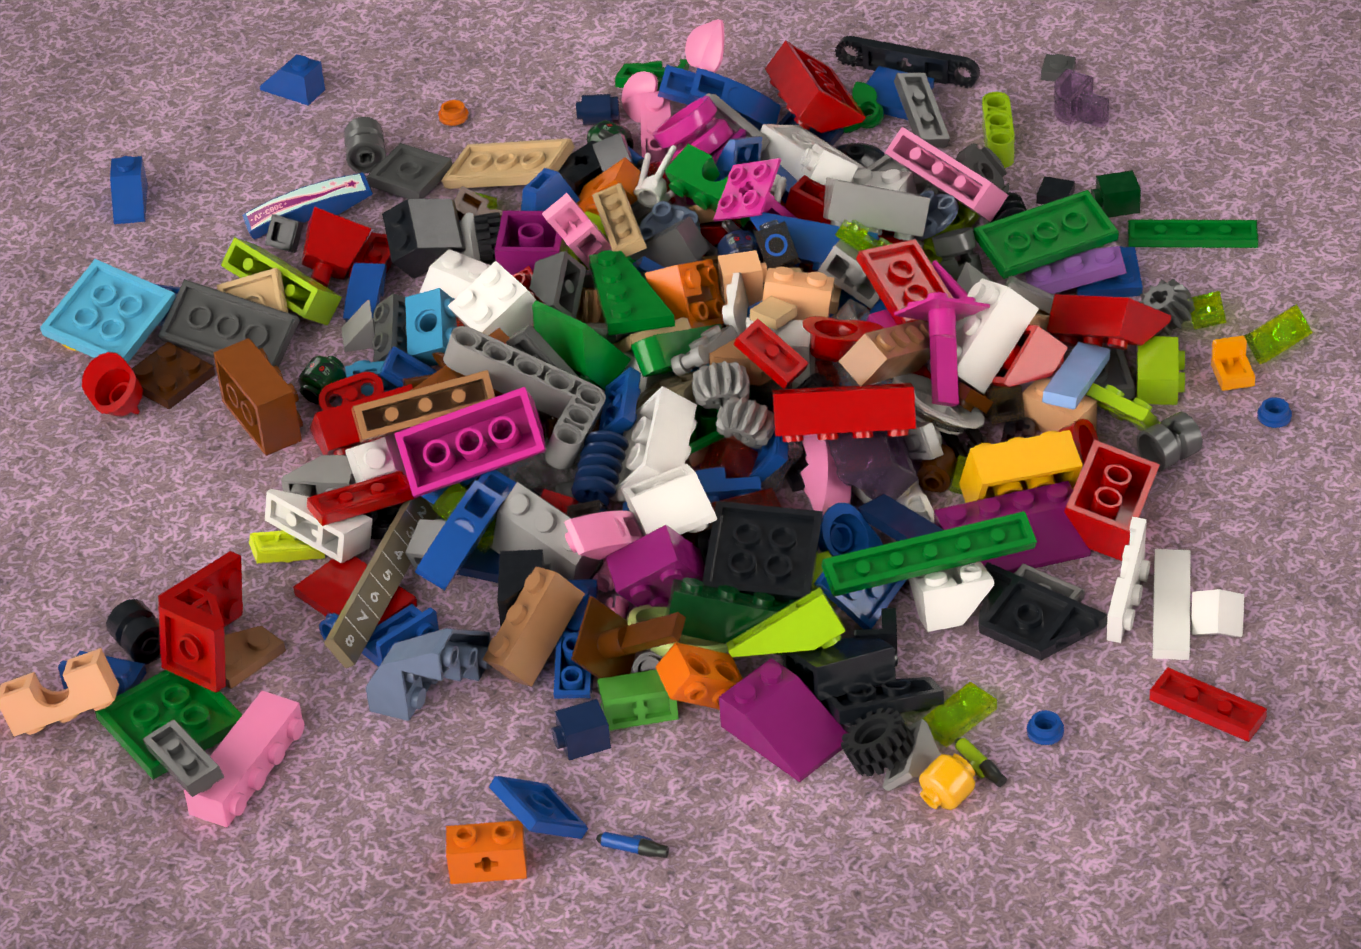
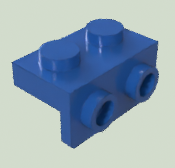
(400, 627)

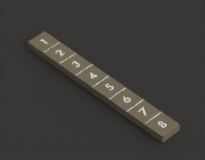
(377, 584)

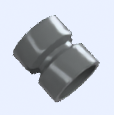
(364, 144)
(957, 243)
(1170, 440)

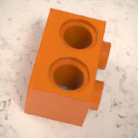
(697, 674)

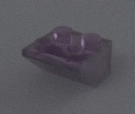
(873, 464)

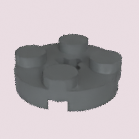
(985, 164)

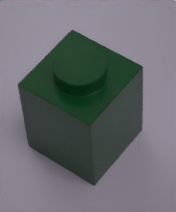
(1118, 193)

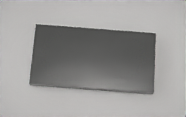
(212, 320)

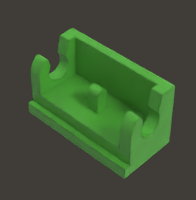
(635, 700)

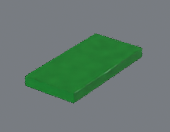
(1045, 234)

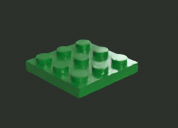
(156, 702)

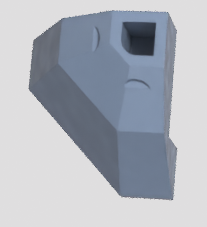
(416, 663)

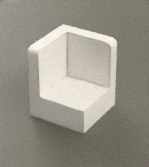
(1217, 613)

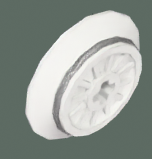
(945, 418)

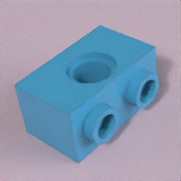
(429, 324)

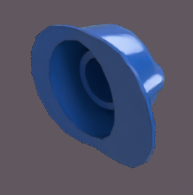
(846, 531)

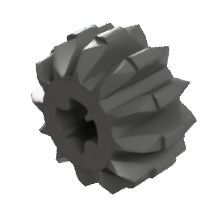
(1170, 299)

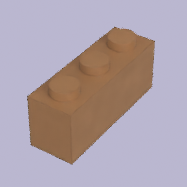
(533, 626)

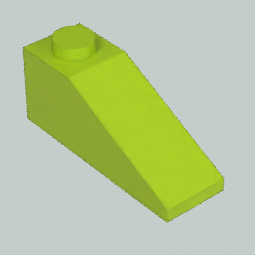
(796, 628)

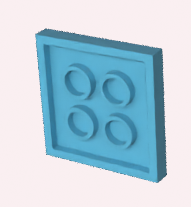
(108, 312)

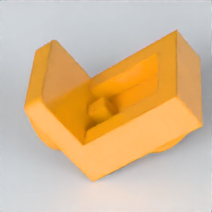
(1231, 363)

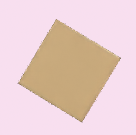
(773, 312)

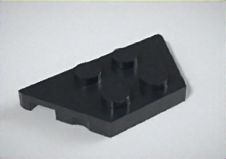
(1034, 616)

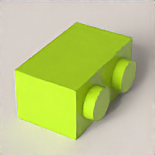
(1159, 371)

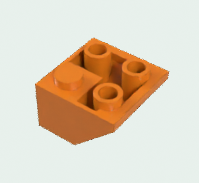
(690, 291)

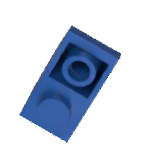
(545, 191)

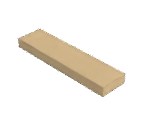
(619, 220)

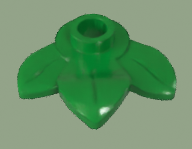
(866, 99)

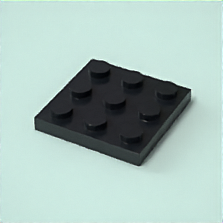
(763, 549)

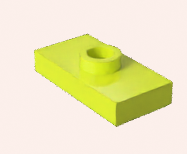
(280, 547)

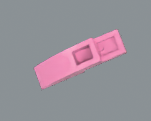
(653, 113)
(576, 229)
(820, 476)
(602, 533)

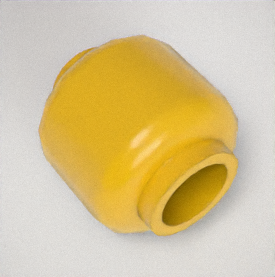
(947, 781)

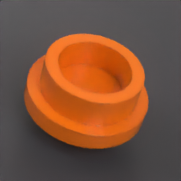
(453, 113)

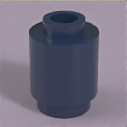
(597, 108)

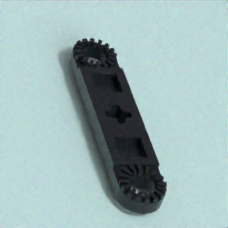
(934, 64)

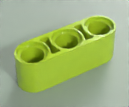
(998, 126)

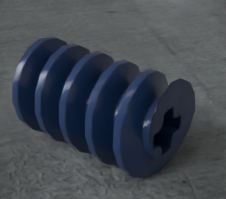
(599, 467)

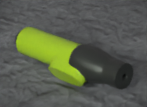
(982, 765)

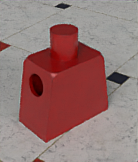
(332, 245)

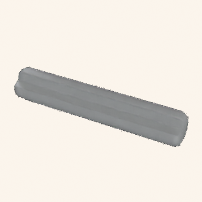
(735, 120)

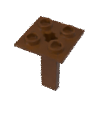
(609, 644)

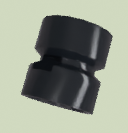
(135, 630)

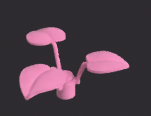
(703, 50)

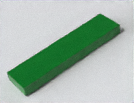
(1193, 233)

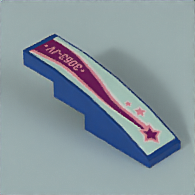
(329, 195)

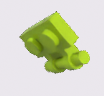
(1112, 400)

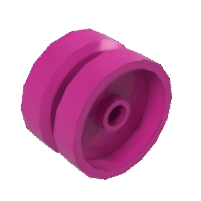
(694, 127)

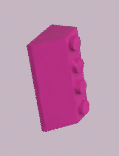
(471, 441)

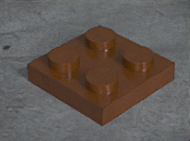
(171, 374)

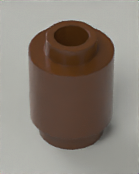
(937, 473)

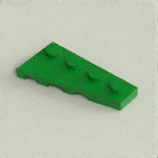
(626, 296)

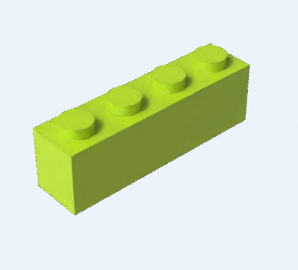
(301, 292)

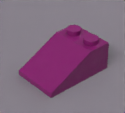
(781, 720)

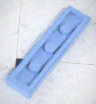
(1076, 375)

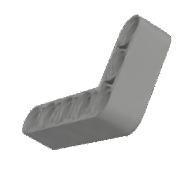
(553, 390)

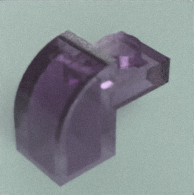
(1076, 100)

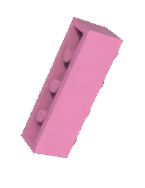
(946, 174)
(248, 756)

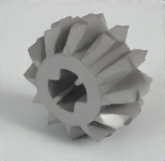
(718, 383)
(745, 421)

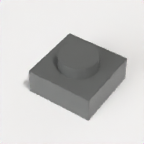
(1055, 65)

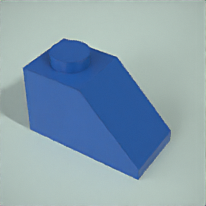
(297, 80)
(128, 189)

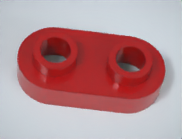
(350, 389)

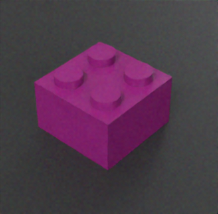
(525, 239)
(648, 566)

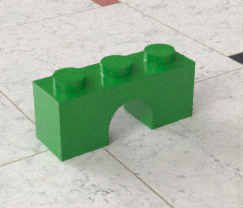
(694, 176)

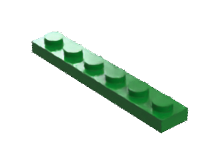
(928, 553)

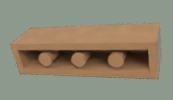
(888, 353)
(420, 405)

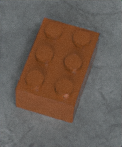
(258, 396)

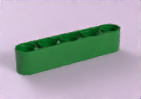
(655, 352)

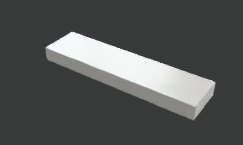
(1171, 604)

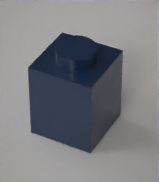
(581, 730)

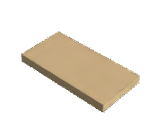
(506, 163)

